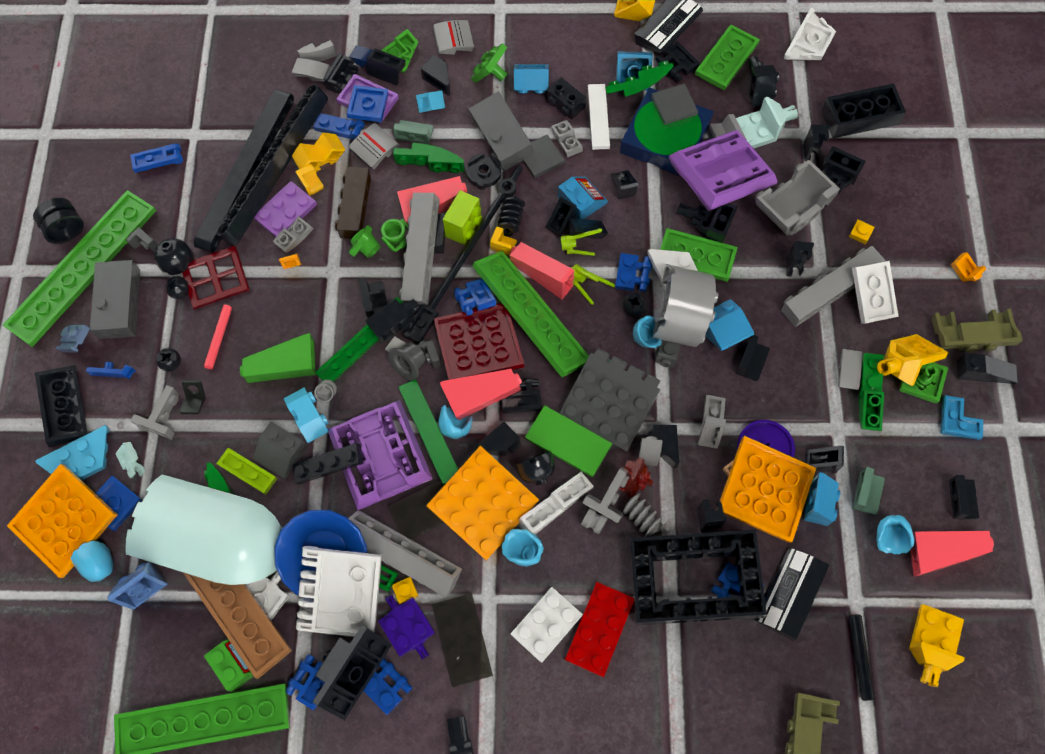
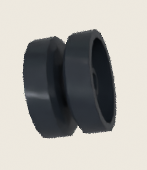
(58, 220)

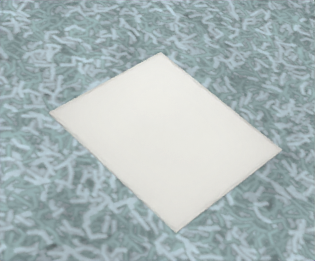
(395, 343)

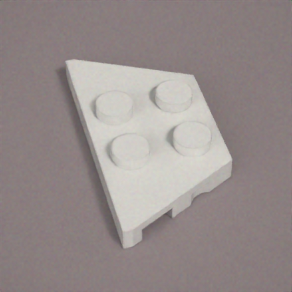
(811, 39)
(662, 257)

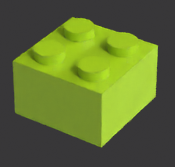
(462, 217)

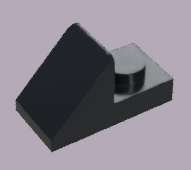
(625, 184)

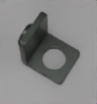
(193, 400)

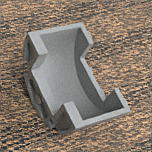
(799, 199)
(686, 306)

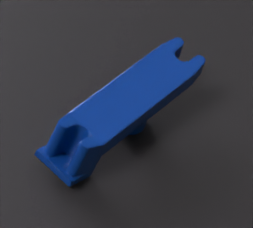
(108, 371)

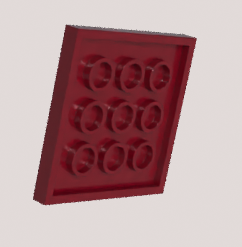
(478, 342)

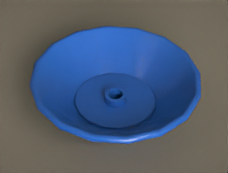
(317, 529)

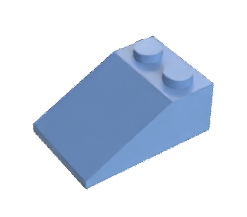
(138, 587)

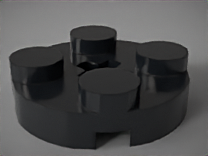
(483, 180)

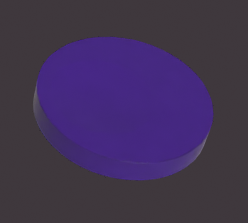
(769, 434)

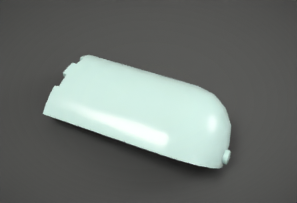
(204, 532)

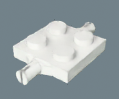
(269, 594)

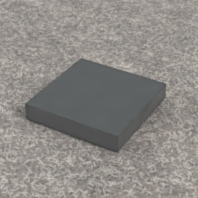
(674, 104)
(545, 157)

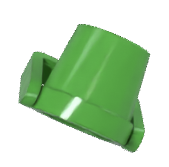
(394, 234)
(365, 243)

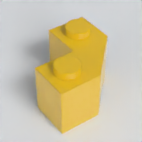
(325, 150)

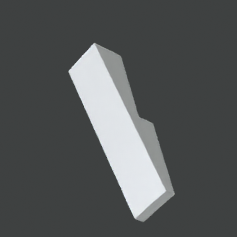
(598, 116)
(555, 504)

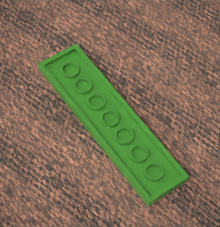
(531, 313)
(202, 721)

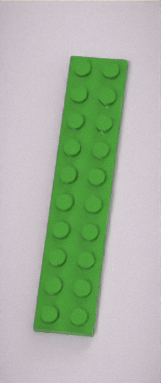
(77, 269)

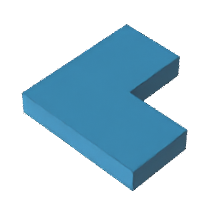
(955, 423)

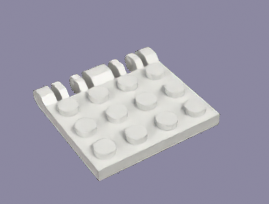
(342, 590)

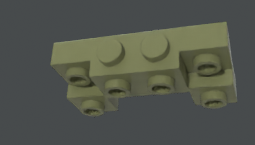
(976, 336)
(807, 723)

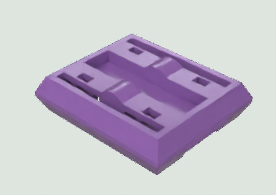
(722, 169)
(382, 454)

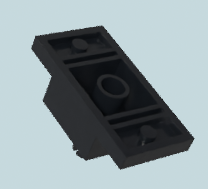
(349, 671)

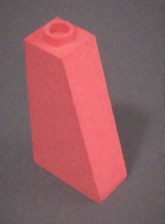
(445, 190)
(543, 269)
(479, 391)
(946, 548)

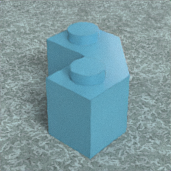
(306, 415)

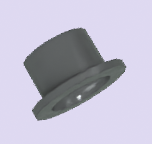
(407, 360)

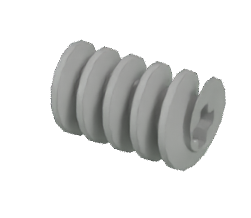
(643, 516)

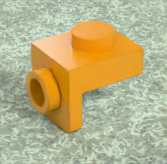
(967, 269)

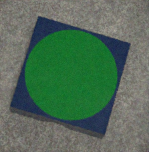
(653, 142)

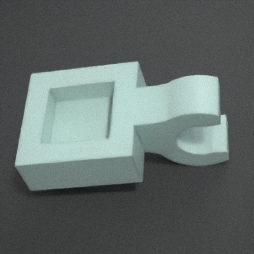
(127, 457)

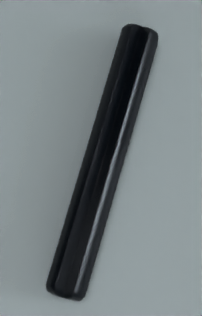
(861, 657)

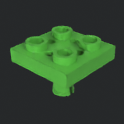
(490, 65)
(928, 374)

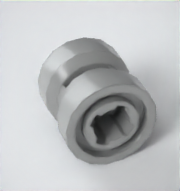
(324, 394)
(594, 521)

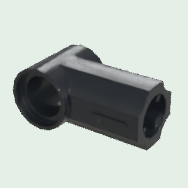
(459, 736)

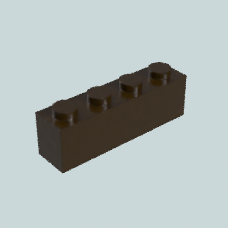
(354, 202)

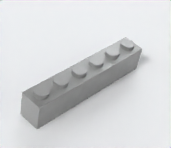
(420, 248)
(827, 289)
(407, 555)

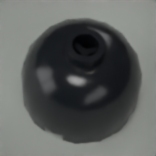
(173, 256)
(536, 468)

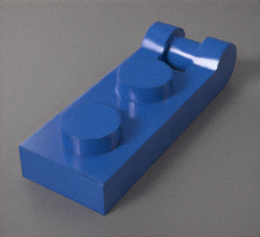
(339, 126)
(156, 158)

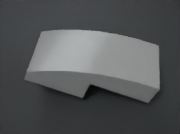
(320, 53)
(310, 68)
(566, 138)
(295, 234)
(850, 369)
(650, 450)

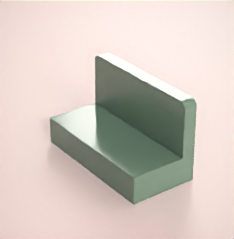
(413, 132)
(868, 492)

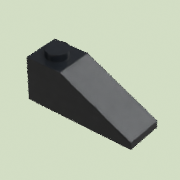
(986, 369)

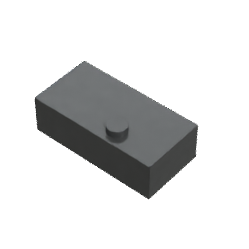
(501, 131)
(115, 299)

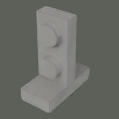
(159, 414)
(713, 421)
(610, 497)

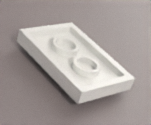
(875, 292)
(546, 624)

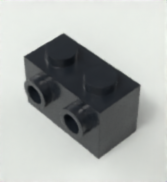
(566, 98)

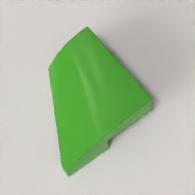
(402, 47)

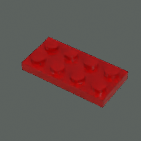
(599, 629)

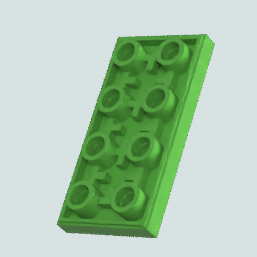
(568, 441)

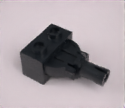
(762, 81)
(842, 168)
(710, 223)

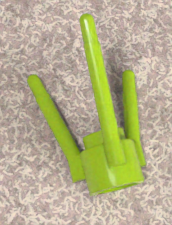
(569, 242)
(581, 274)

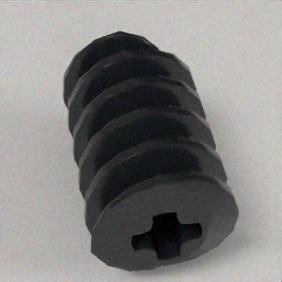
(511, 215)

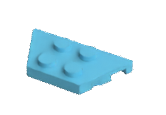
(81, 456)

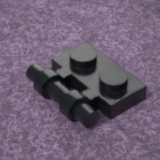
(681, 59)
(524, 400)

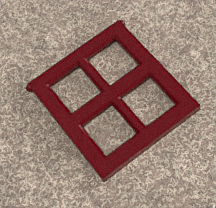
(214, 277)

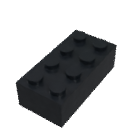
(863, 110)

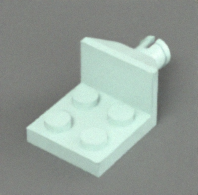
(767, 124)

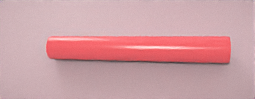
(217, 337)

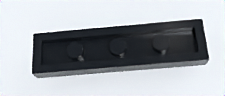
(328, 463)

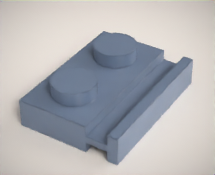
(72, 337)

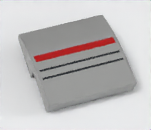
(453, 36)
(373, 145)

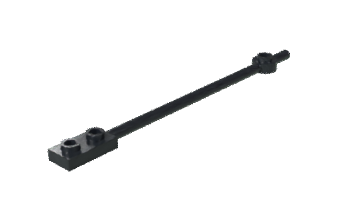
(425, 315)

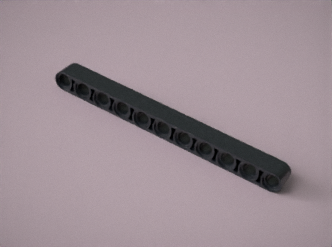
(245, 165)
(272, 165)

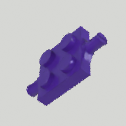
(406, 627)

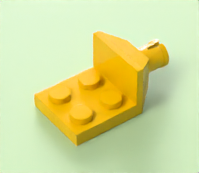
(907, 356)
(936, 642)

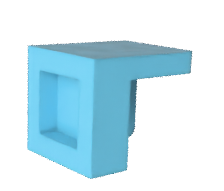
(430, 101)

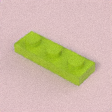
(246, 471)

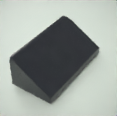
(580, 226)

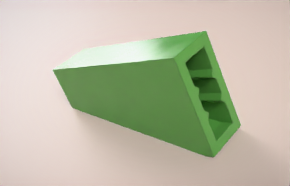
(281, 361)

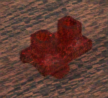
(639, 477)

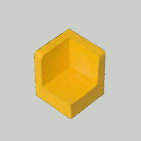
(309, 179)
(501, 243)

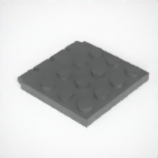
(611, 399)

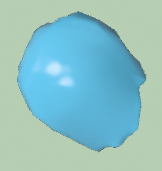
(643, 333)
(450, 426)
(894, 535)
(522, 547)
(93, 561)

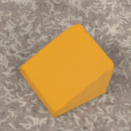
(290, 261)

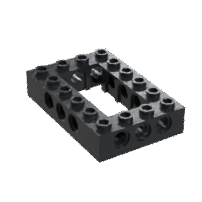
(697, 546)

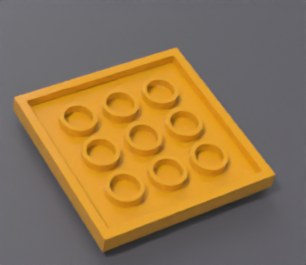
(767, 489)
(482, 503)
(61, 519)

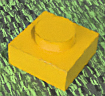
(861, 231)
(405, 590)

